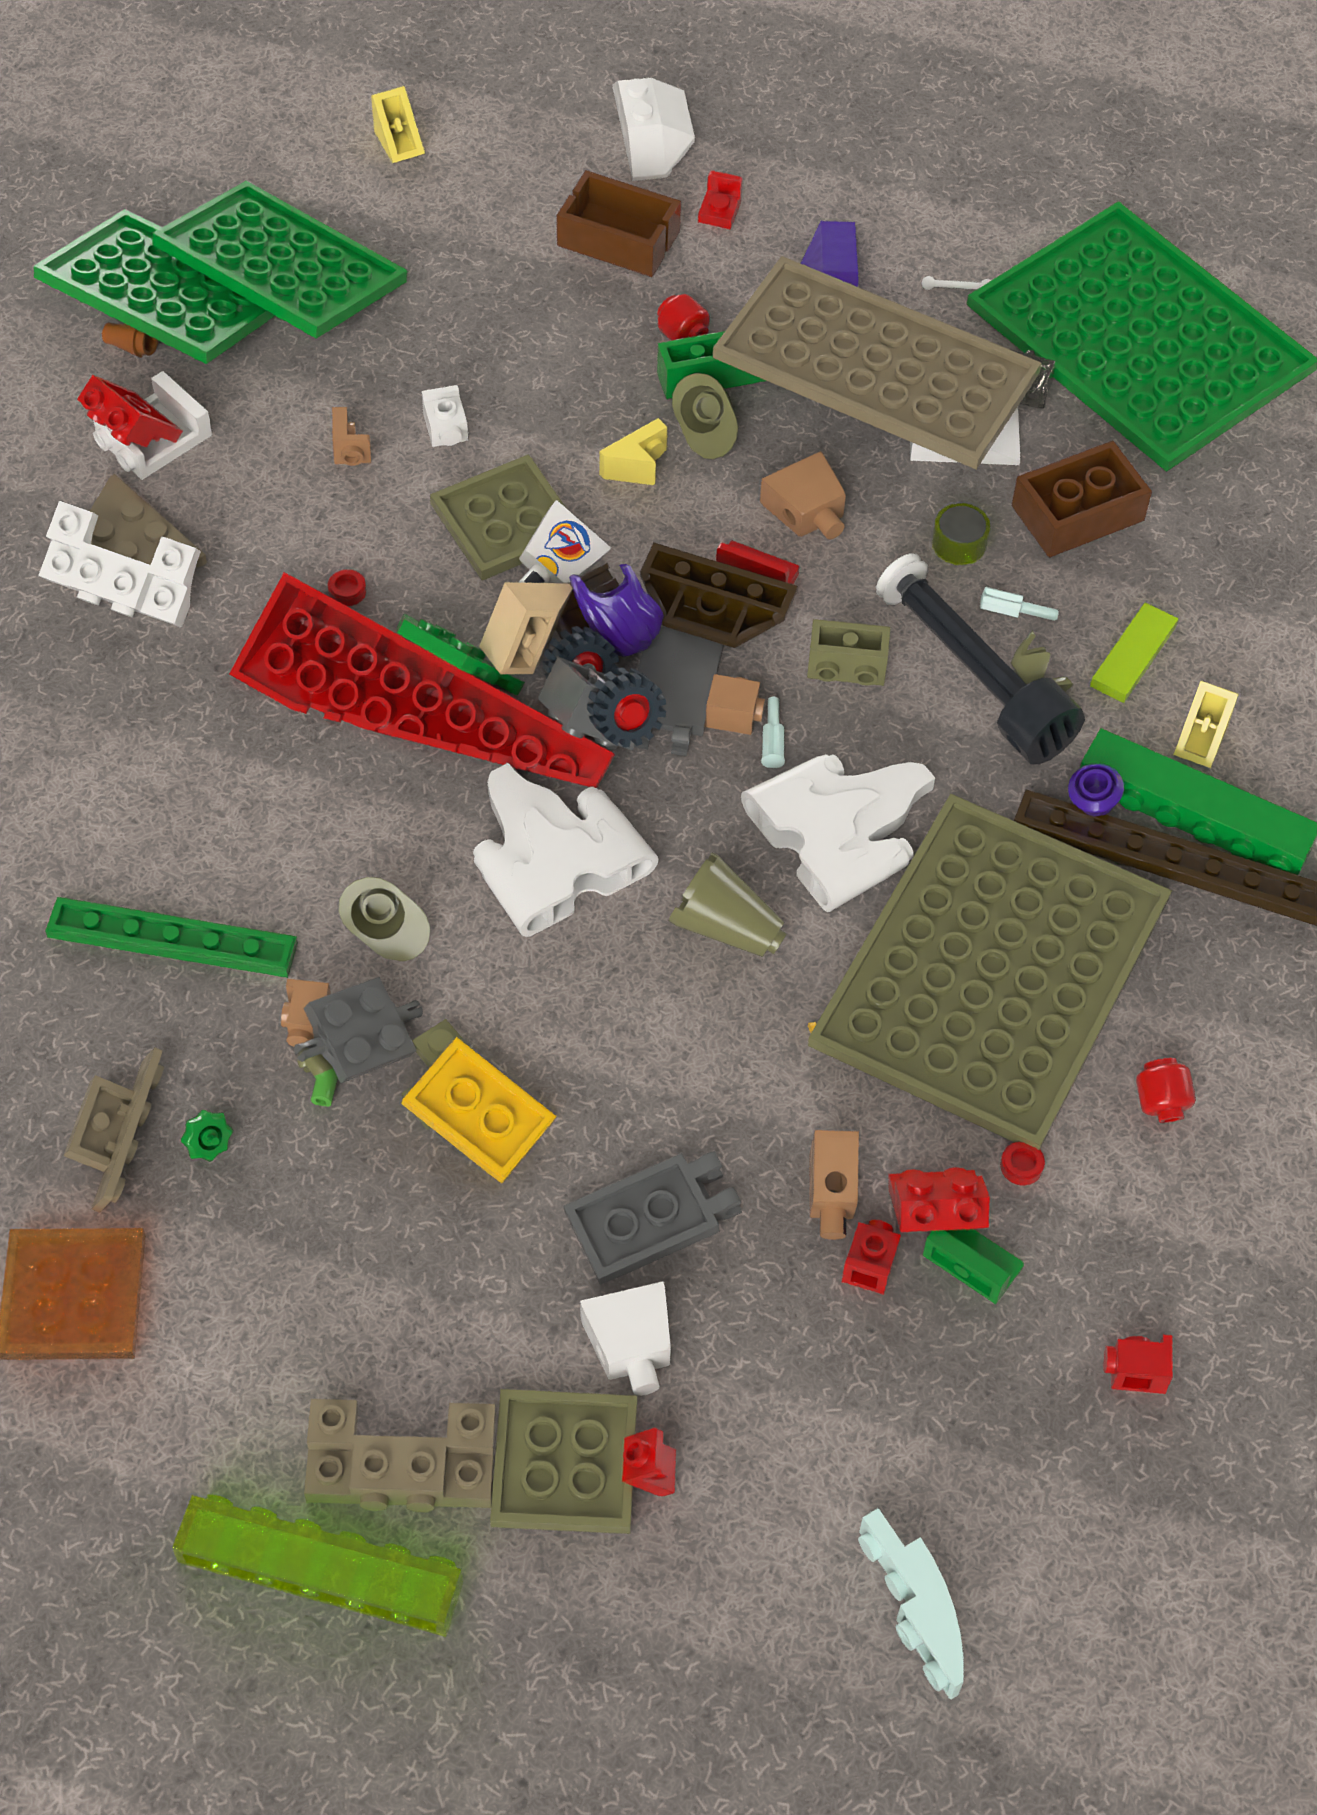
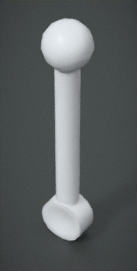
(929, 283)

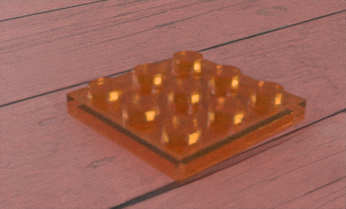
(71, 1293)

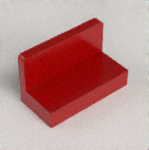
(757, 562)

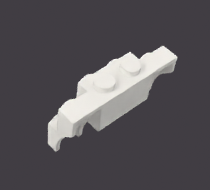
(131, 585)

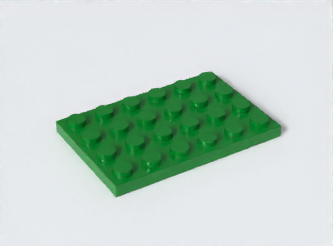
(280, 258)
(149, 289)

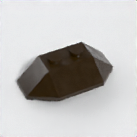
(713, 597)

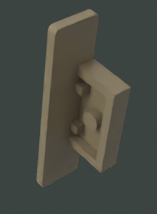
(108, 1124)

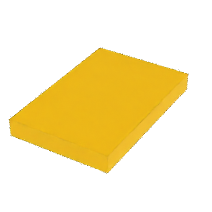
(478, 1110)

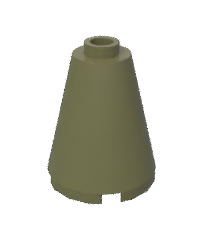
(728, 910)

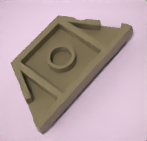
(131, 525)

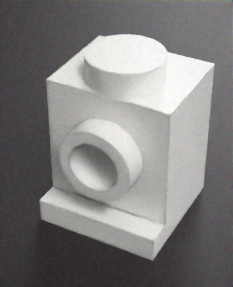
(444, 416)

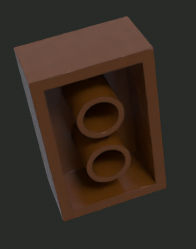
(1081, 498)

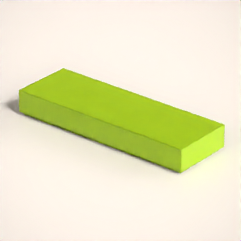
(1134, 652)

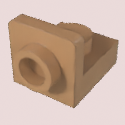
(347, 445)

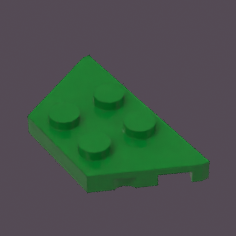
(456, 652)

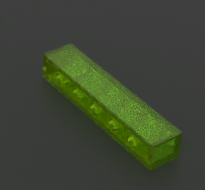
(319, 1564)

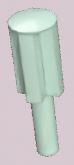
(1012, 604)
(773, 737)

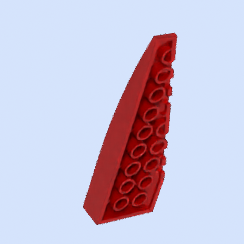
(357, 671)

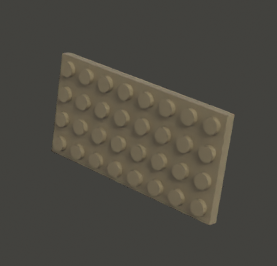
(878, 361)

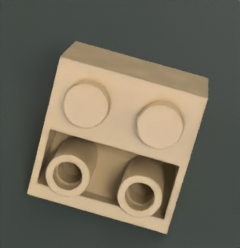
(523, 625)

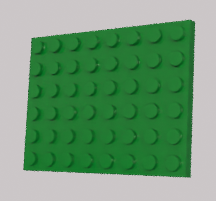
(1143, 334)

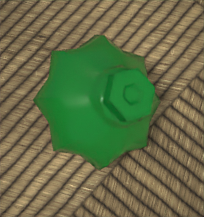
(206, 1135)

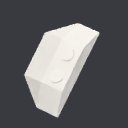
(653, 126)

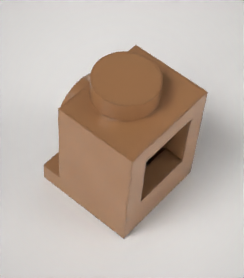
(293, 1015)

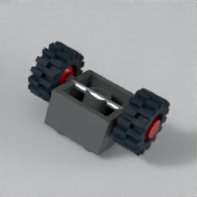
(592, 699)

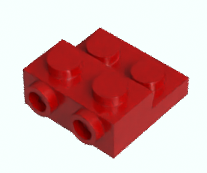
(126, 413)
(939, 1200)

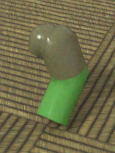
(325, 1079)

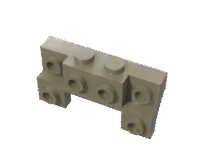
(399, 1468)

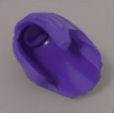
(622, 616)

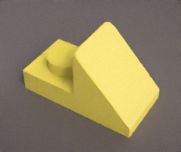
(634, 455)

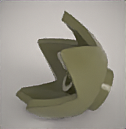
(1033, 663)

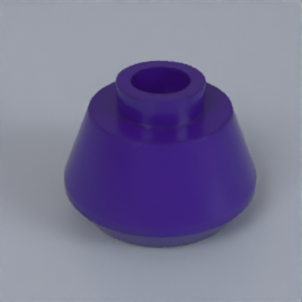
(1096, 789)

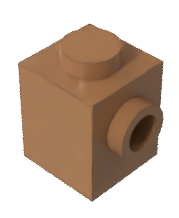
(734, 704)

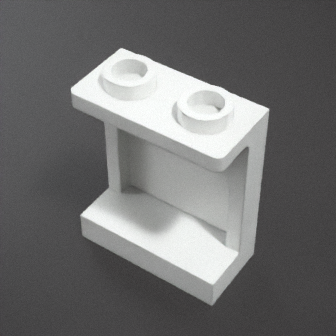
(178, 408)

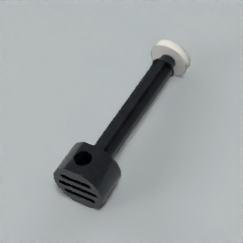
(1036, 716)

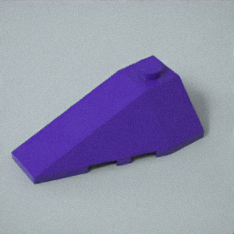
(834, 251)

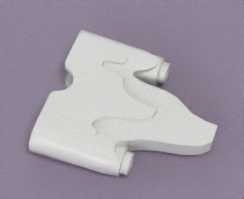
(839, 823)
(554, 853)

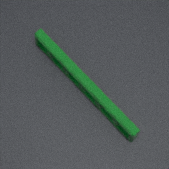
(172, 937)

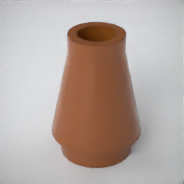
(129, 339)

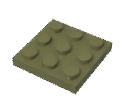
(495, 513)
(562, 1461)

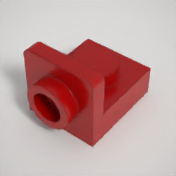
(721, 200)
(649, 1463)

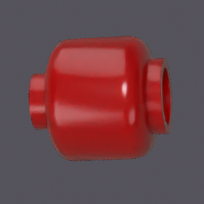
(682, 317)
(1165, 1089)

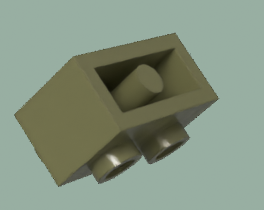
(848, 652)

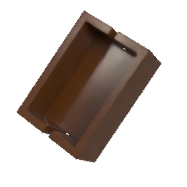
(618, 223)

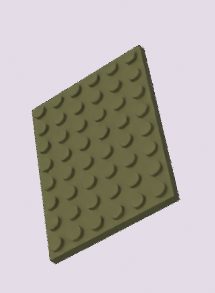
(991, 971)

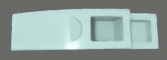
(928, 1615)

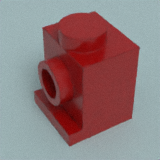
(870, 1268)
(1140, 1364)

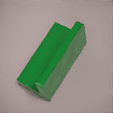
(973, 1261)

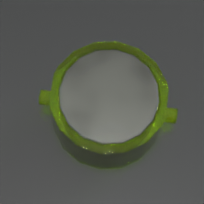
(960, 534)

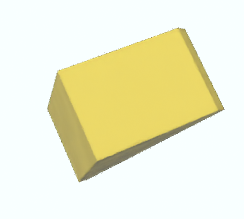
(396, 125)
(1206, 724)

